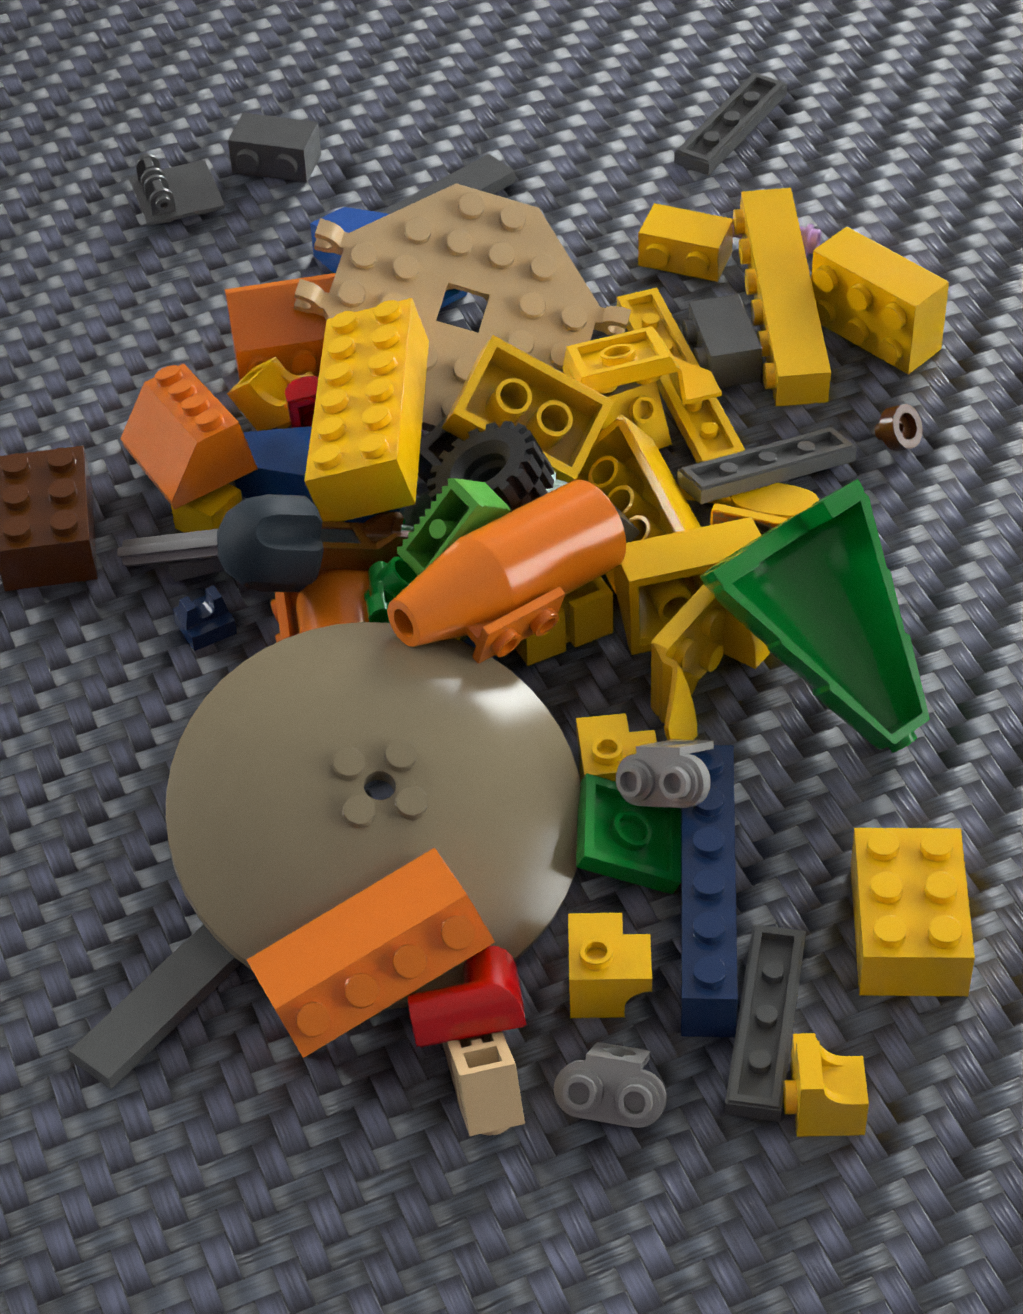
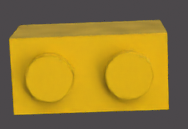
(685, 242)

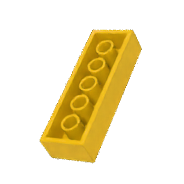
(368, 412)

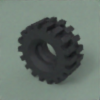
(502, 458)

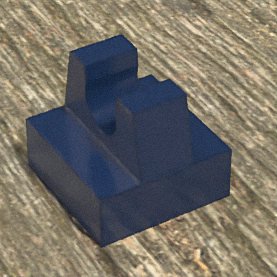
(204, 619)

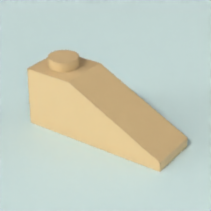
(485, 1083)

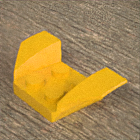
(637, 358)
(690, 648)

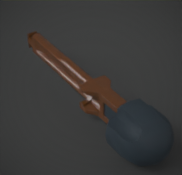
(284, 543)

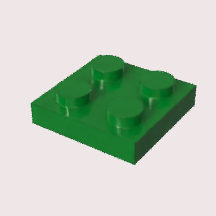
(627, 839)

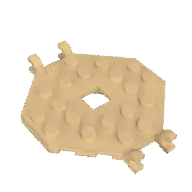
(470, 245)

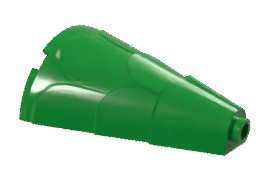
(831, 614)

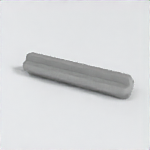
(169, 548)

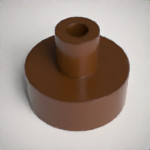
(899, 427)

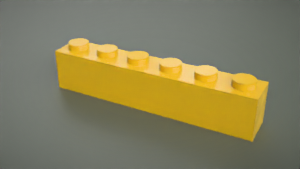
(783, 297)

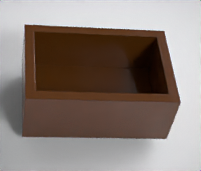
(46, 519)

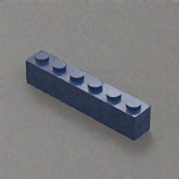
(709, 905)

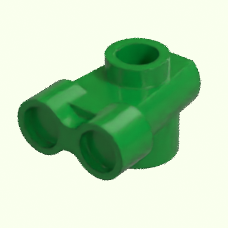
(385, 583)

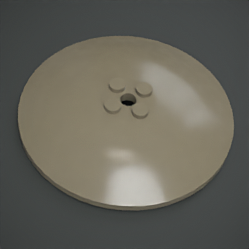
(275, 769)

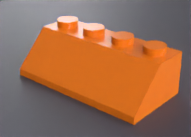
(269, 327)
(185, 437)
(370, 951)

